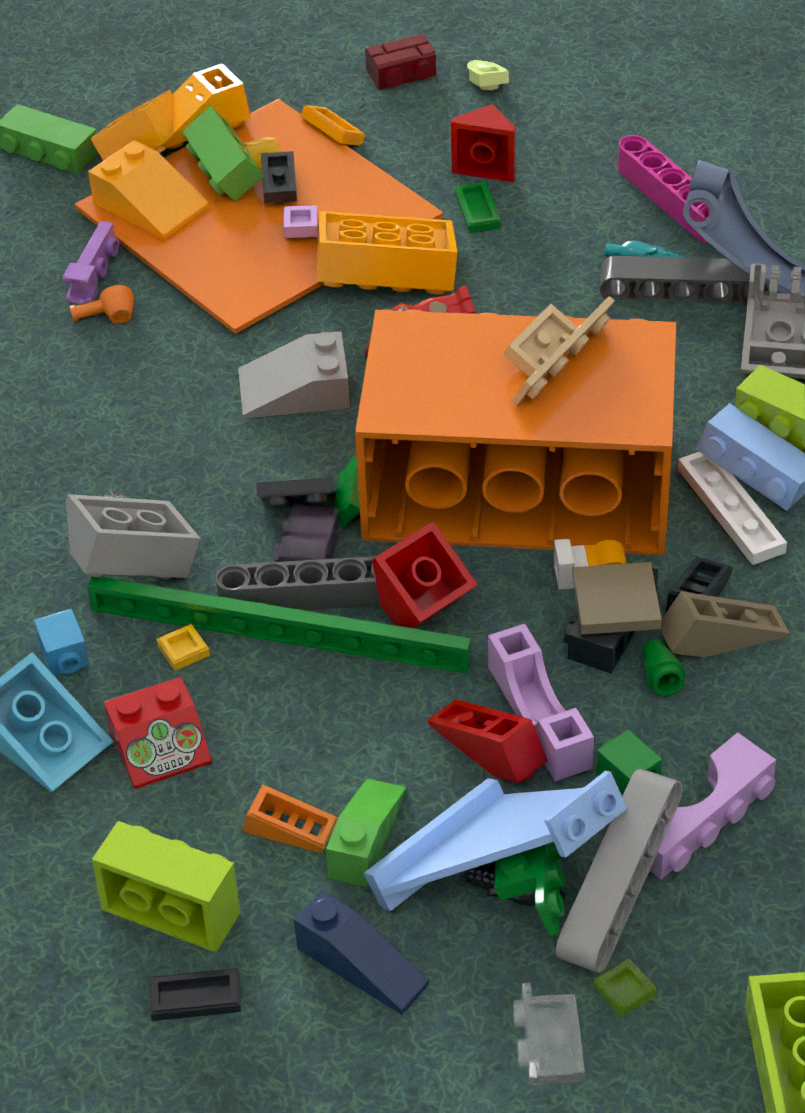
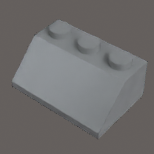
(129, 537)

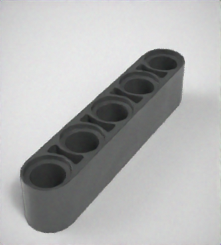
(673, 279)
(302, 583)

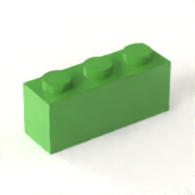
(47, 138)
(221, 154)

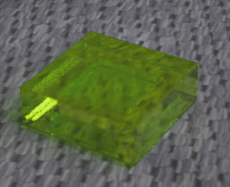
(625, 987)

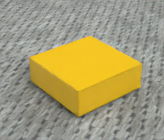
(183, 647)

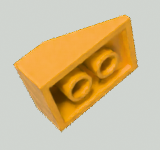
(146, 124)
(145, 190)

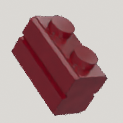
(401, 61)

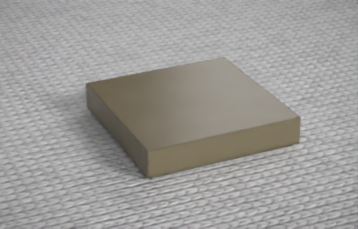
(616, 598)

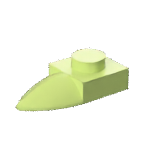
(487, 74)

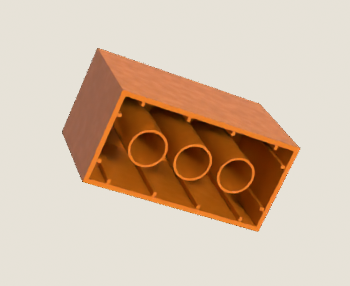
(455, 451)

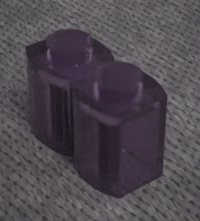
(308, 534)

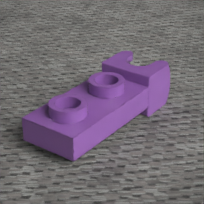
(91, 265)

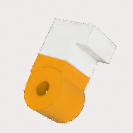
(567, 556)

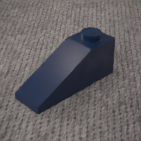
(357, 952)

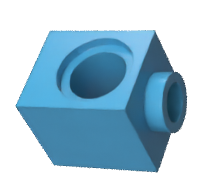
(61, 643)

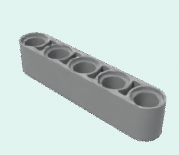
(619, 871)

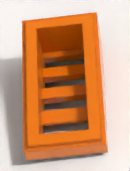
(273, 828)

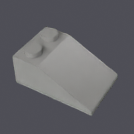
(297, 378)

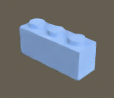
(755, 455)

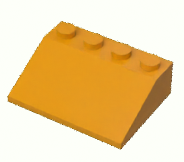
(386, 252)

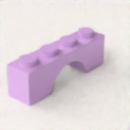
(522, 677)
(738, 776)

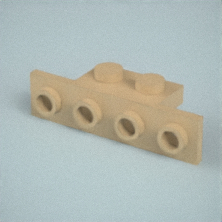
(546, 343)

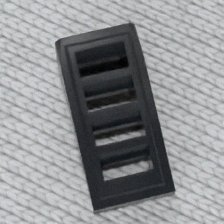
(712, 587)

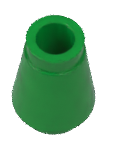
(662, 669)

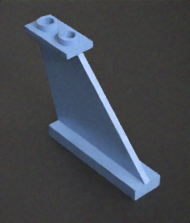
(491, 827)

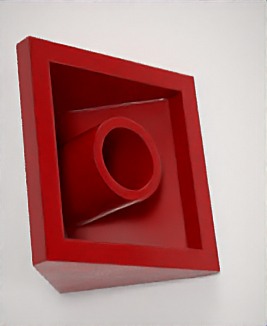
(484, 145)

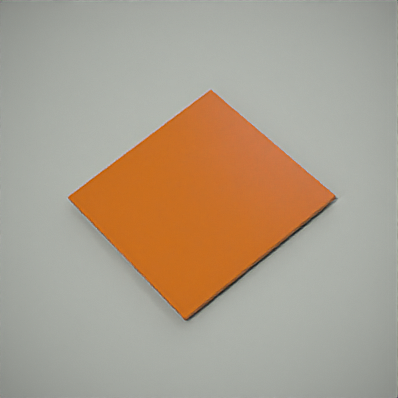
(236, 252)

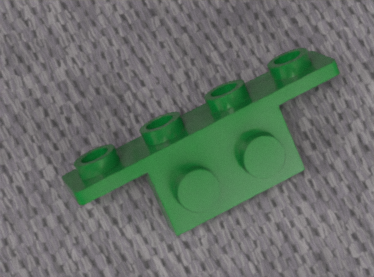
(531, 872)

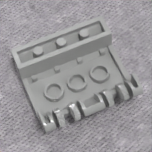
(774, 325)

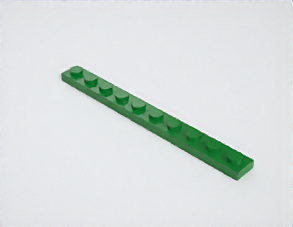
(281, 624)

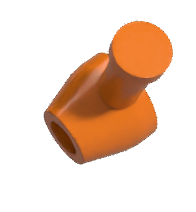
(114, 301)

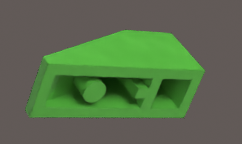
(363, 831)

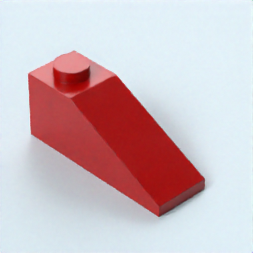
(492, 738)

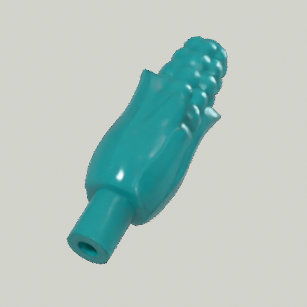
(637, 248)

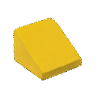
(259, 146)

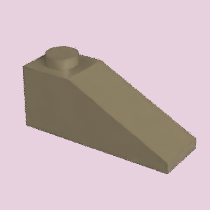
(716, 625)

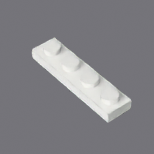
(733, 508)

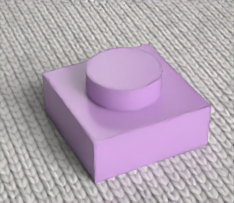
(300, 221)

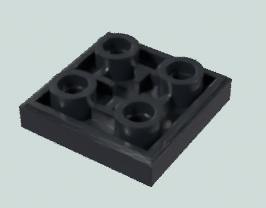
(280, 492)

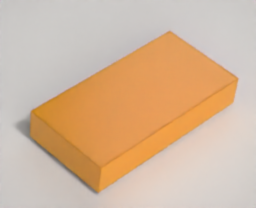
(333, 125)

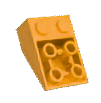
(205, 88)

